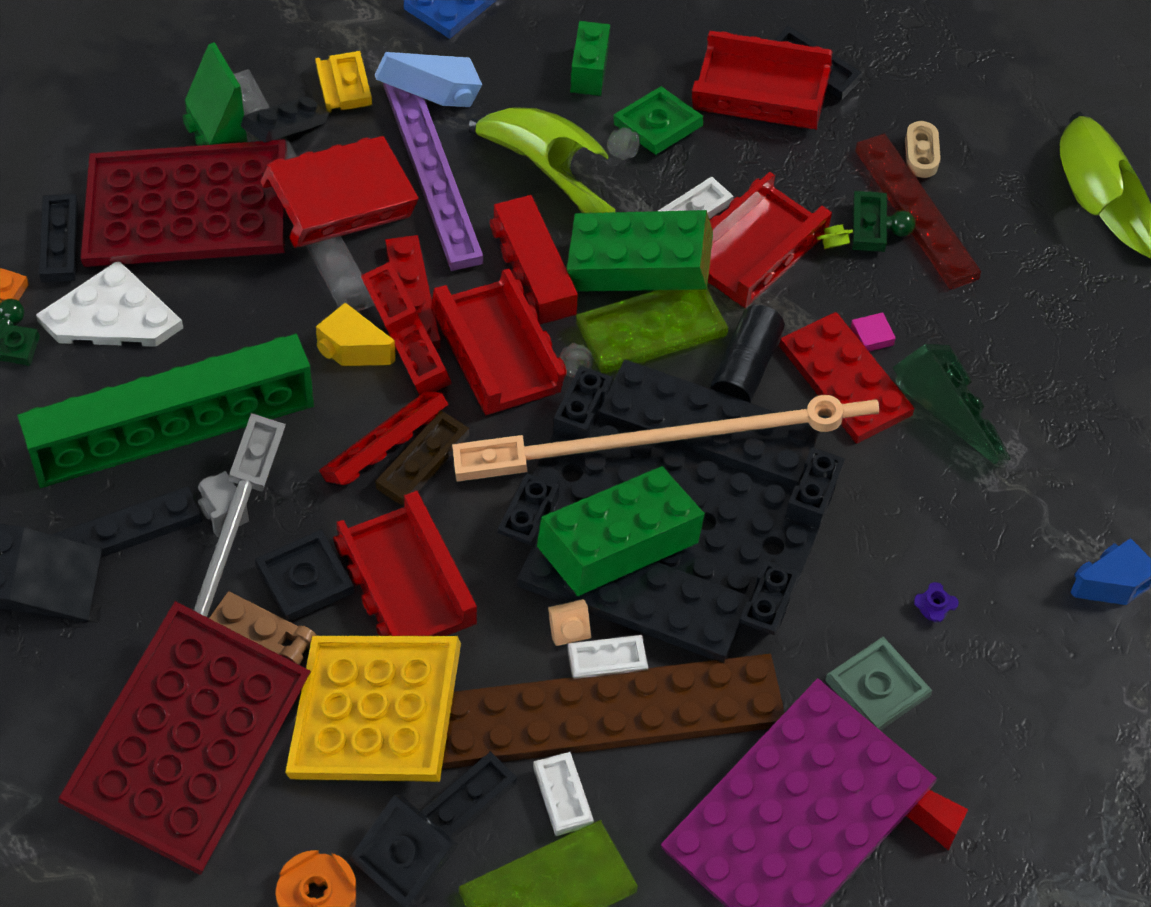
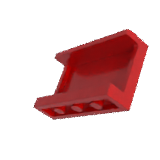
(763, 79)
(341, 190)
(760, 240)
(499, 343)
(406, 573)

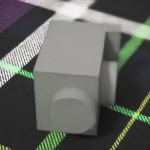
(216, 500)

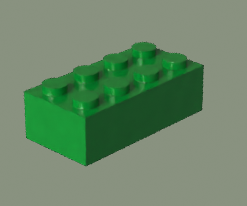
(640, 251)
(620, 530)

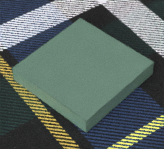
(879, 684)

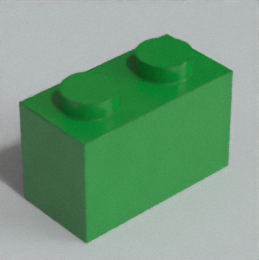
(590, 58)

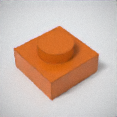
(12, 285)

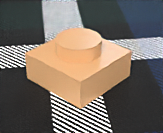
(569, 622)

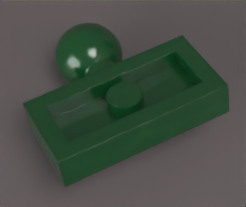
(871, 221)
(16, 342)

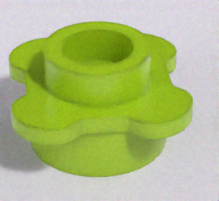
(835, 236)

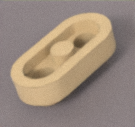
(922, 149)

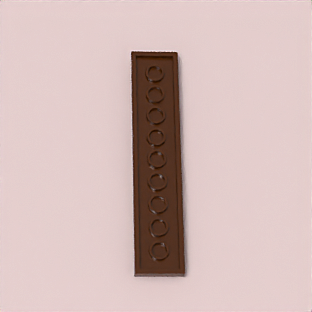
(613, 710)

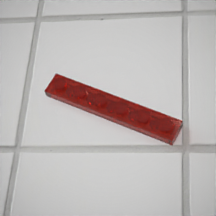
(907, 194)

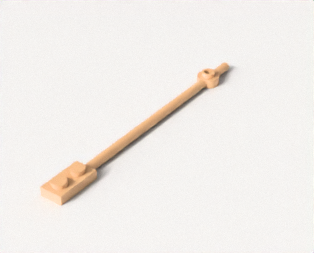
(510, 455)

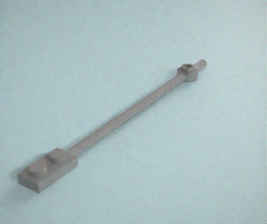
(250, 472)

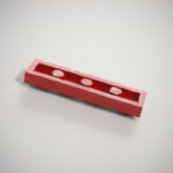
(409, 264)
(391, 432)

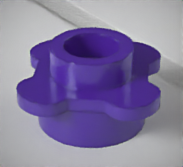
(934, 611)

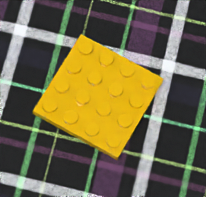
(374, 708)

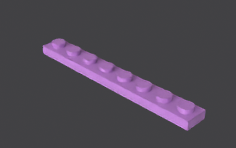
(435, 179)

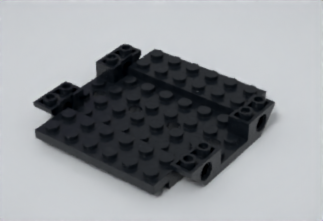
(748, 484)

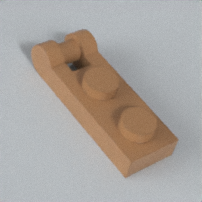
(263, 627)

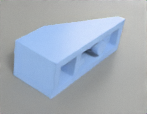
(432, 77)

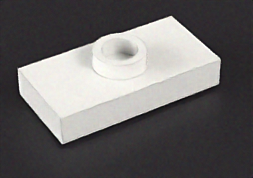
(607, 657)
(563, 793)

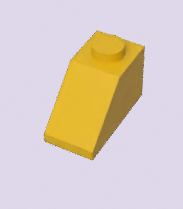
(353, 339)

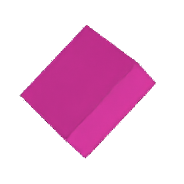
(873, 331)

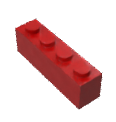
(534, 258)

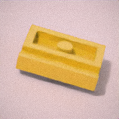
(344, 81)

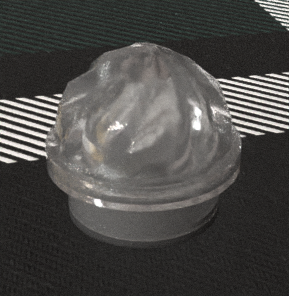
(623, 143)
(574, 356)

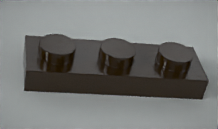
(422, 457)

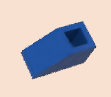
(1116, 577)

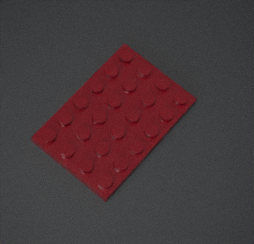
(182, 204)
(185, 738)

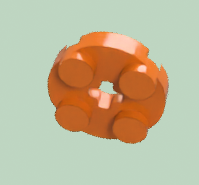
(319, 869)

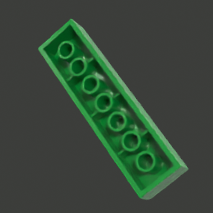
(166, 410)

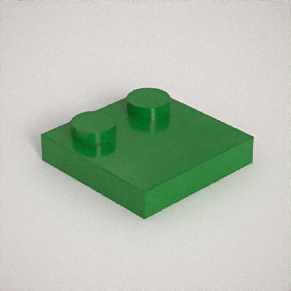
(659, 119)

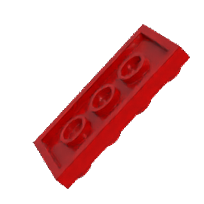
(842, 367)

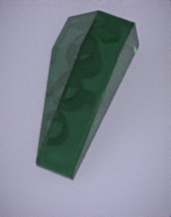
(940, 385)

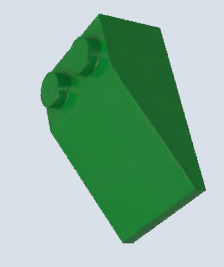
(215, 102)

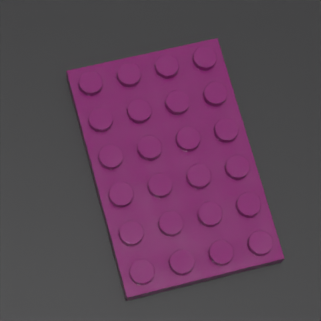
(799, 808)

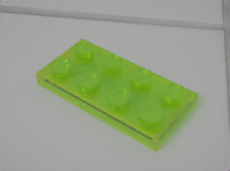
(650, 326)
(569, 872)

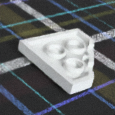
(110, 310)

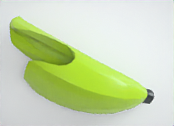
(549, 143)
(1106, 182)

